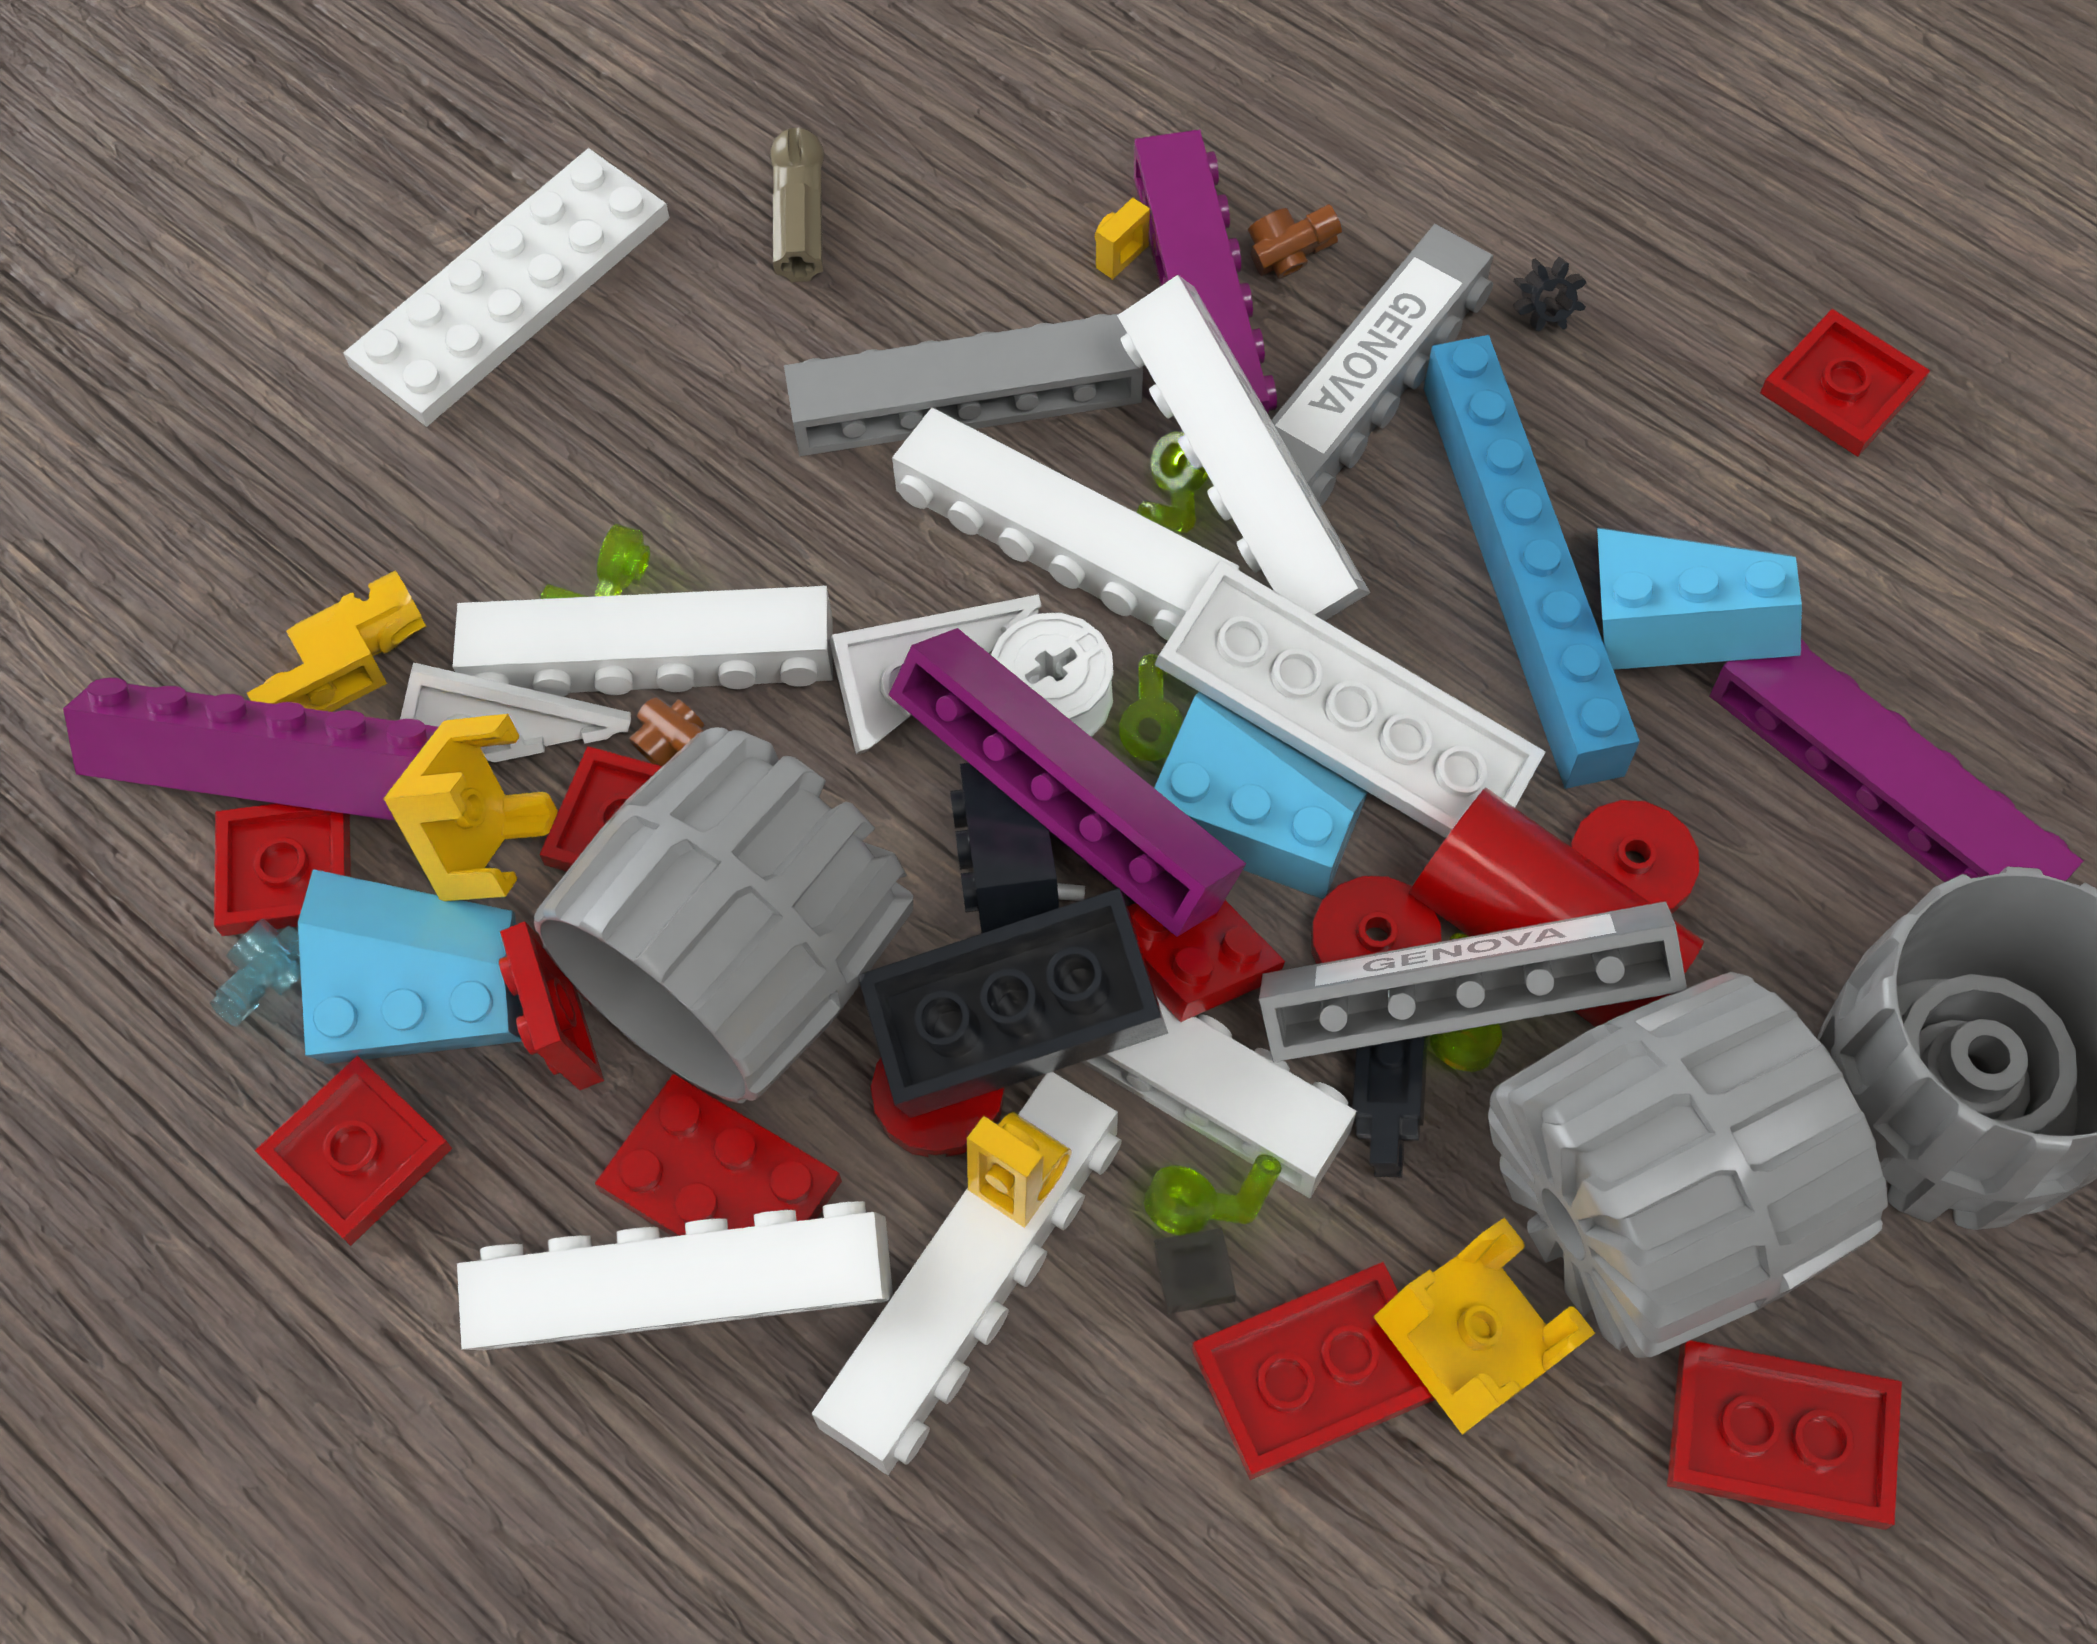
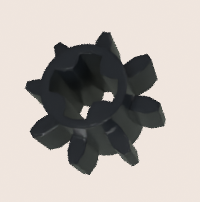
(1548, 279)

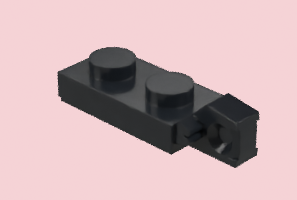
(1390, 1099)

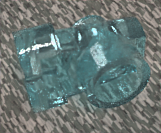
(264, 962)

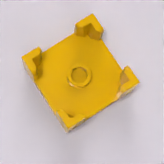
(458, 812)
(1475, 1331)

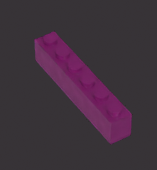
(1191, 241)
(241, 746)
(1886, 769)
(1067, 780)

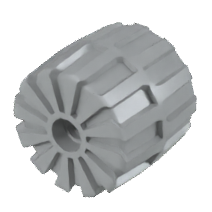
(725, 913)
(1978, 1047)
(1689, 1162)

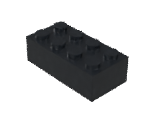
(1012, 1004)

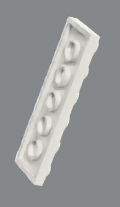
(506, 286)
(1343, 702)

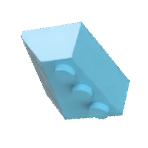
(1695, 601)
(1261, 797)
(400, 972)

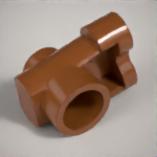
(1283, 243)
(664, 730)

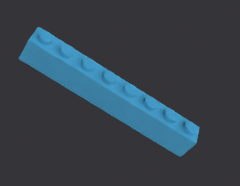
(1529, 564)

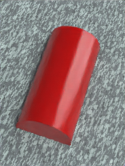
(1512, 873)

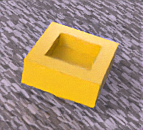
(1122, 237)

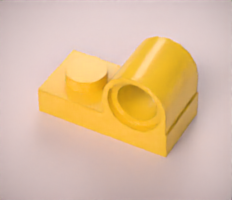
(1014, 1165)

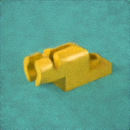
(341, 645)

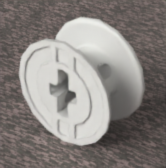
(1063, 663)

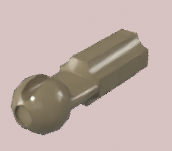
(797, 204)

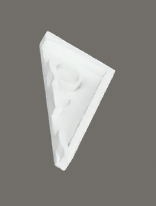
(873, 656)
(537, 715)

